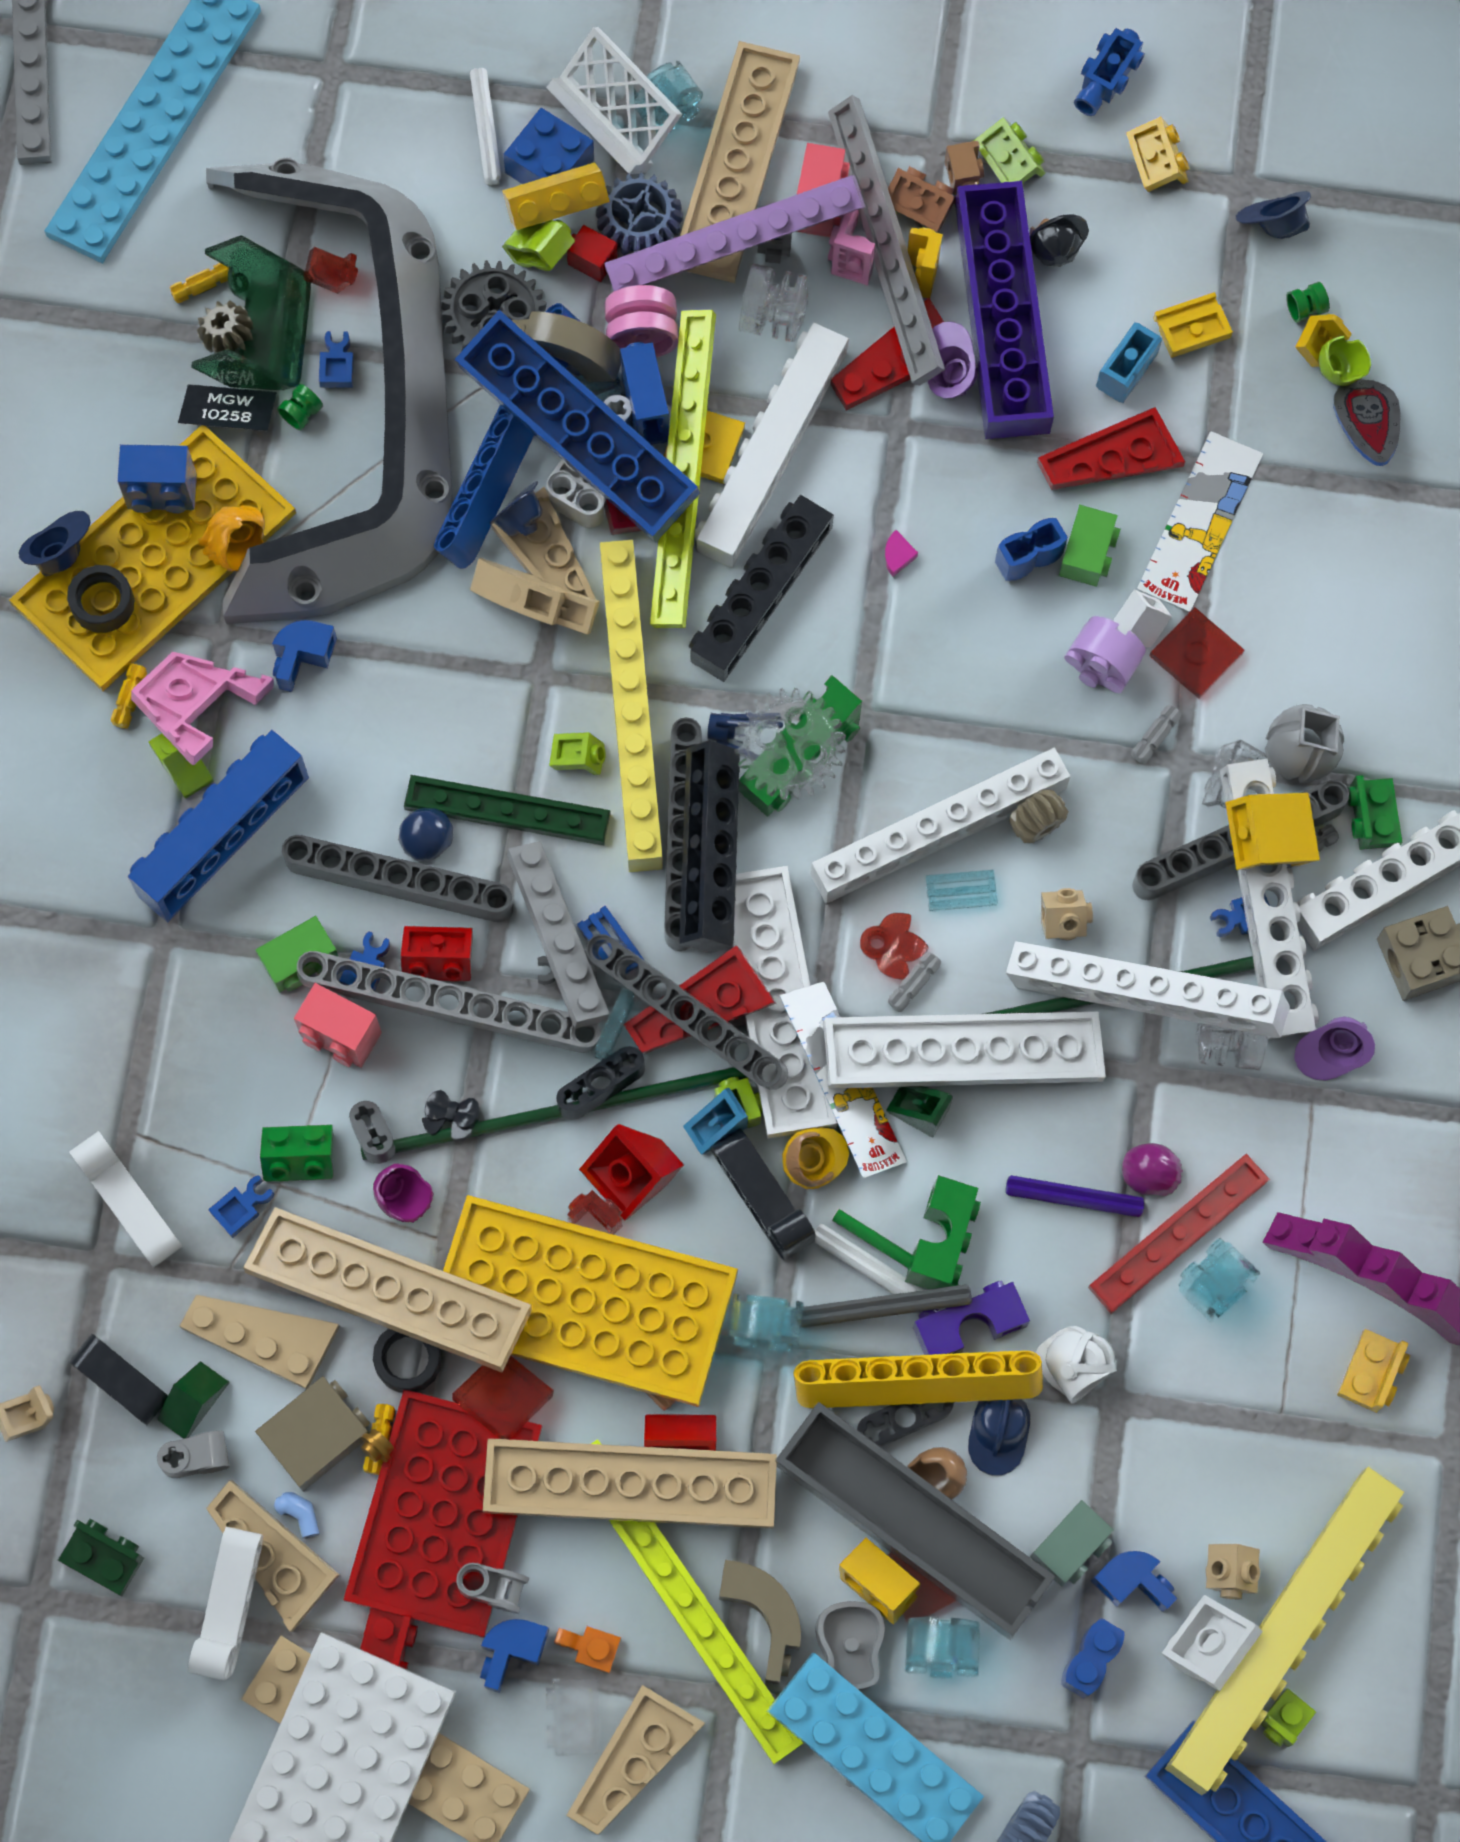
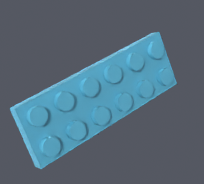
(874, 1752)

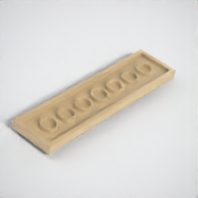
(741, 145)
(388, 1289)
(630, 1483)
(454, 1783)

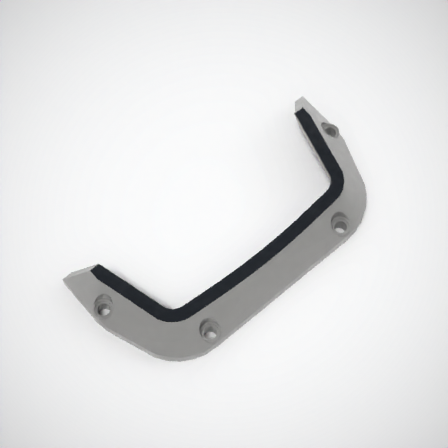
(397, 536)

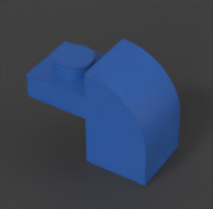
(298, 643)
(1130, 1571)
(509, 1640)

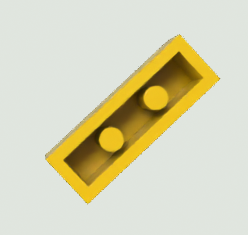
(555, 196)

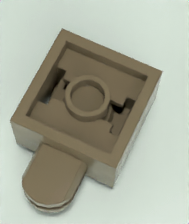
(1421, 950)

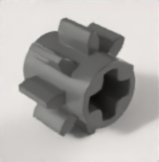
(776, 248)

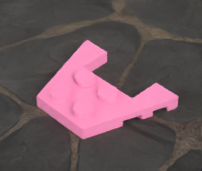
(183, 690)

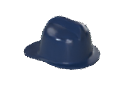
(1279, 216)
(520, 513)
(57, 545)
(999, 1435)

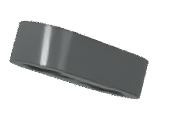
(366, 1134)

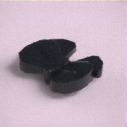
(441, 1108)

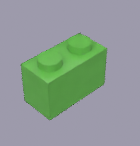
(1088, 545)
(283, 953)

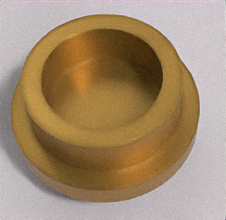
(376, 1446)

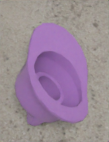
(958, 360)
(1334, 1049)

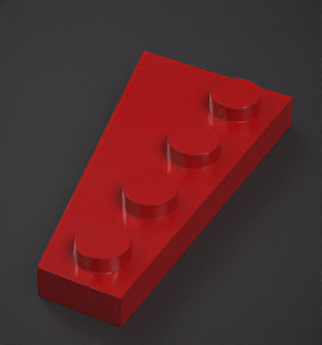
(877, 368)
(1119, 451)
(724, 986)

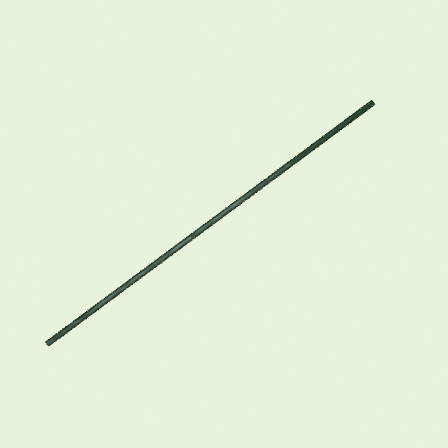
(715, 1077)

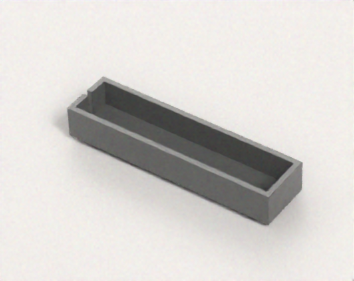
(914, 1521)

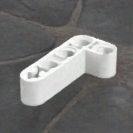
(581, 491)
(125, 1199)
(227, 1606)

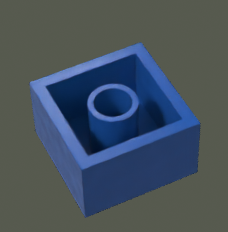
(546, 149)
(157, 478)

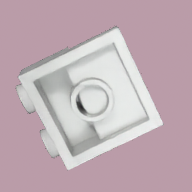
(1211, 1643)

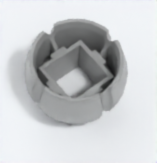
(1301, 759)

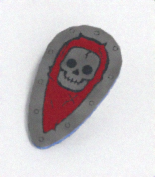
(1369, 418)

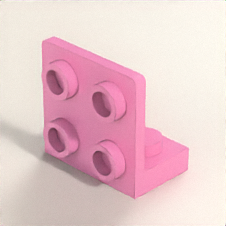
(850, 254)

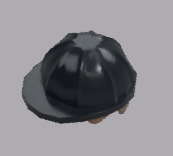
(1058, 239)

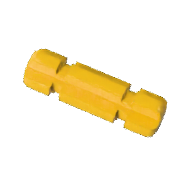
(199, 282)
(121, 715)
(384, 1415)

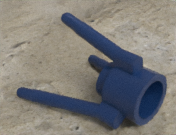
(724, 727)

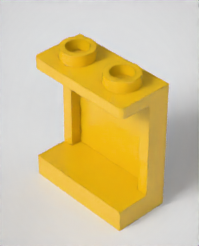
(1272, 830)

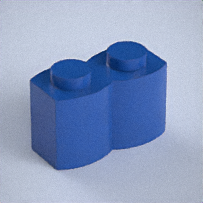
(1036, 548)
(1097, 1648)

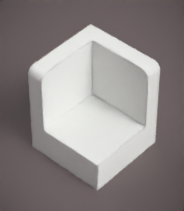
(1143, 617)

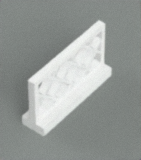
(604, 125)

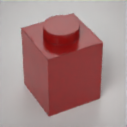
(591, 252)

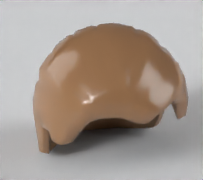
(942, 1470)

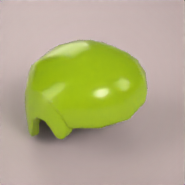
(1344, 361)

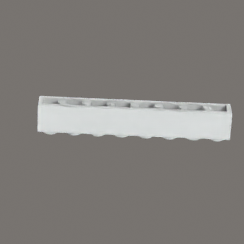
(772, 444)

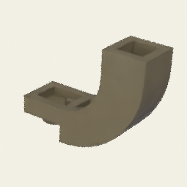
(575, 343)
(761, 1591)

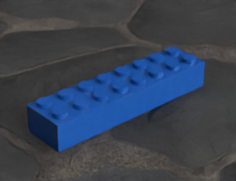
(577, 426)

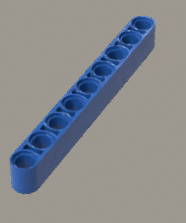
(486, 482)

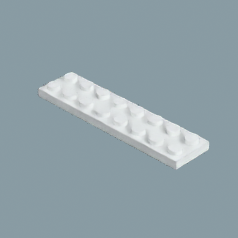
(772, 943)
(963, 1049)

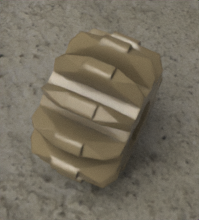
(225, 327)
(1038, 816)

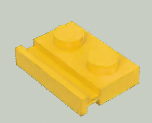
(1192, 325)

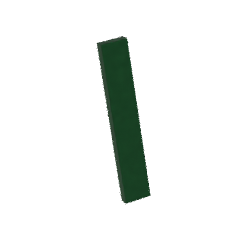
(509, 809)

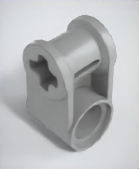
(201, 1455)
(494, 1587)

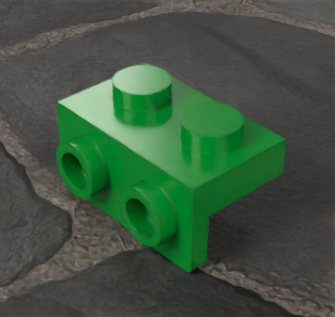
(297, 1153)

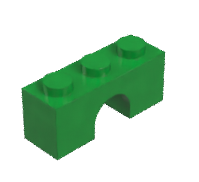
(950, 1206)

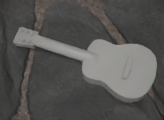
(850, 1641)

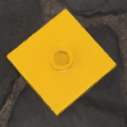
(719, 446)

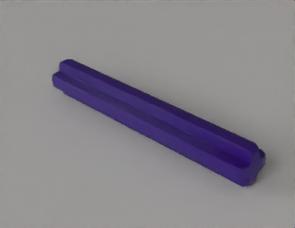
(1074, 1196)

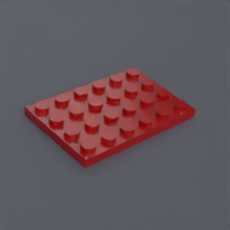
(431, 1519)

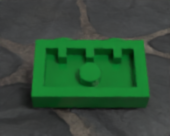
(1375, 813)

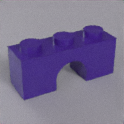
(997, 1307)

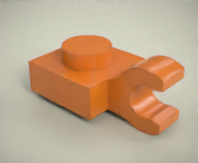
(594, 1648)

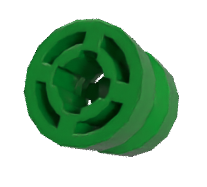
(1307, 302)
(300, 407)

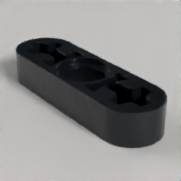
(598, 1096)
(884, 1436)

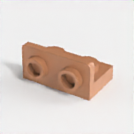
(920, 199)

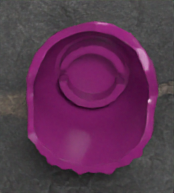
(1152, 1169)
(402, 1193)

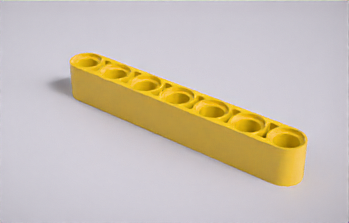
(919, 1379)

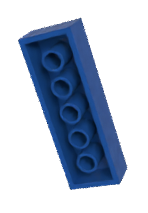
(218, 825)

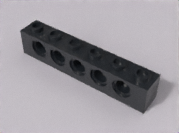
(721, 658)
(709, 847)

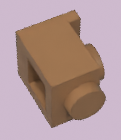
(963, 164)

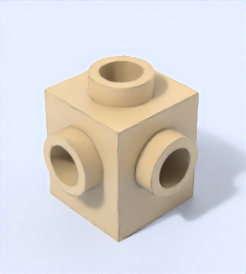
(1065, 914)
(1232, 1570)

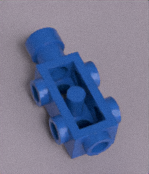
(1106, 73)

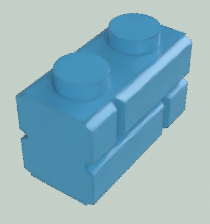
(1128, 362)

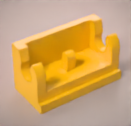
(879, 1580)

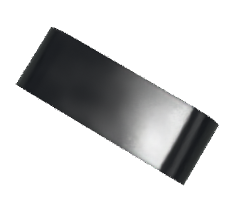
(119, 1379)

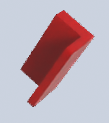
(680, 1431)

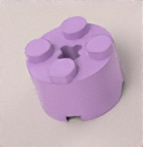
(1105, 654)

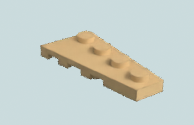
(548, 551)
(268, 1338)
(287, 1567)
(636, 1753)

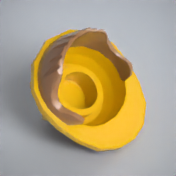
(815, 1157)

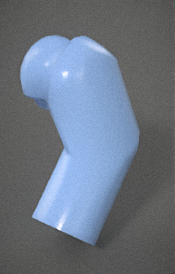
(301, 1509)

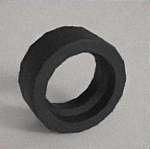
(92, 576)
(398, 1384)

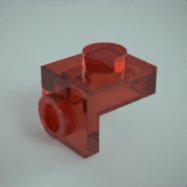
(330, 270)
(605, 1212)

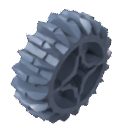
(628, 202)
(1032, 1820)

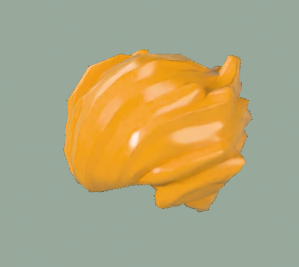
(232, 534)

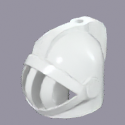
(1076, 1361)

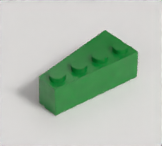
(847, 709)

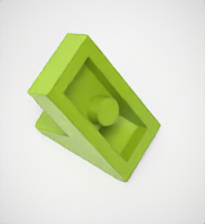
(186, 776)

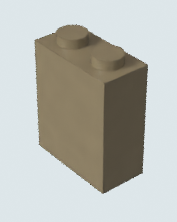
(314, 1432)

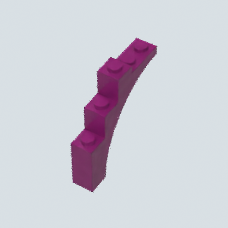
(1382, 1270)

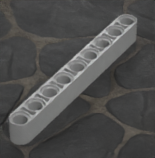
(430, 1005)

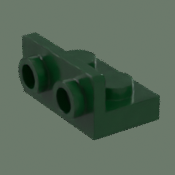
(101, 1557)

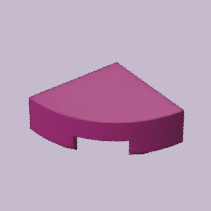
(898, 553)

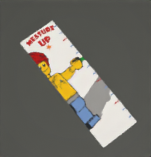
(1200, 521)
(855, 1109)

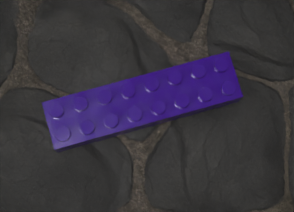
(1004, 310)

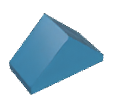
(716, 1121)

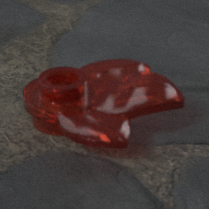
(898, 945)

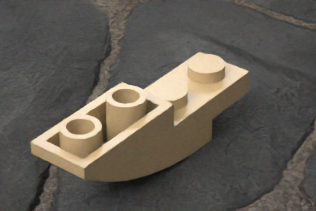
(533, 597)

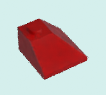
(630, 1168)

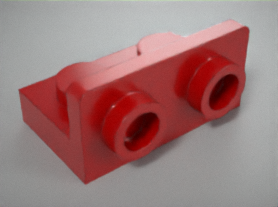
(437, 952)
(389, 1636)

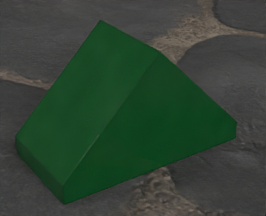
(920, 1107)
(191, 1399)

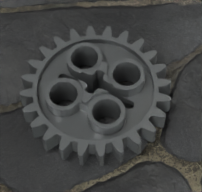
(475, 291)

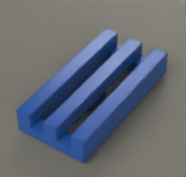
(594, 920)

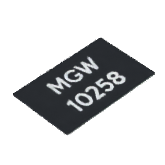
(227, 407)

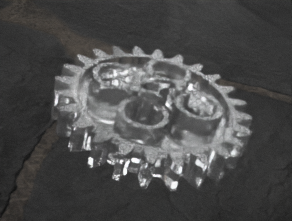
(817, 731)

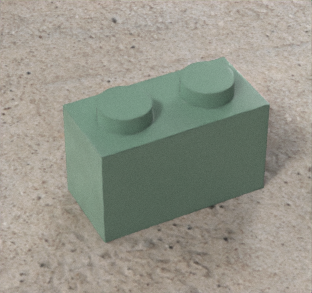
(1073, 1543)

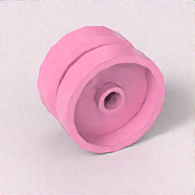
(642, 316)

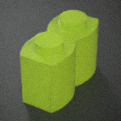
(539, 244)

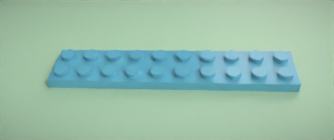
(150, 125)

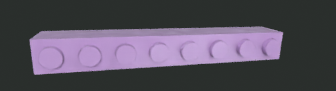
(736, 234)

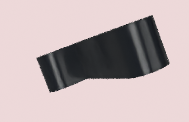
(779, 1220)

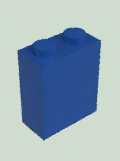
(645, 392)

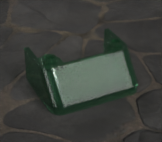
(279, 310)

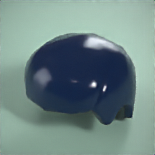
(425, 834)

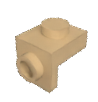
(25, 1414)

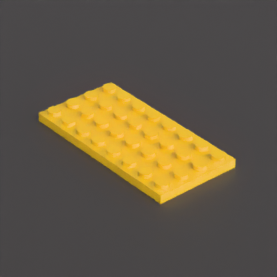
(158, 558)
(598, 1298)

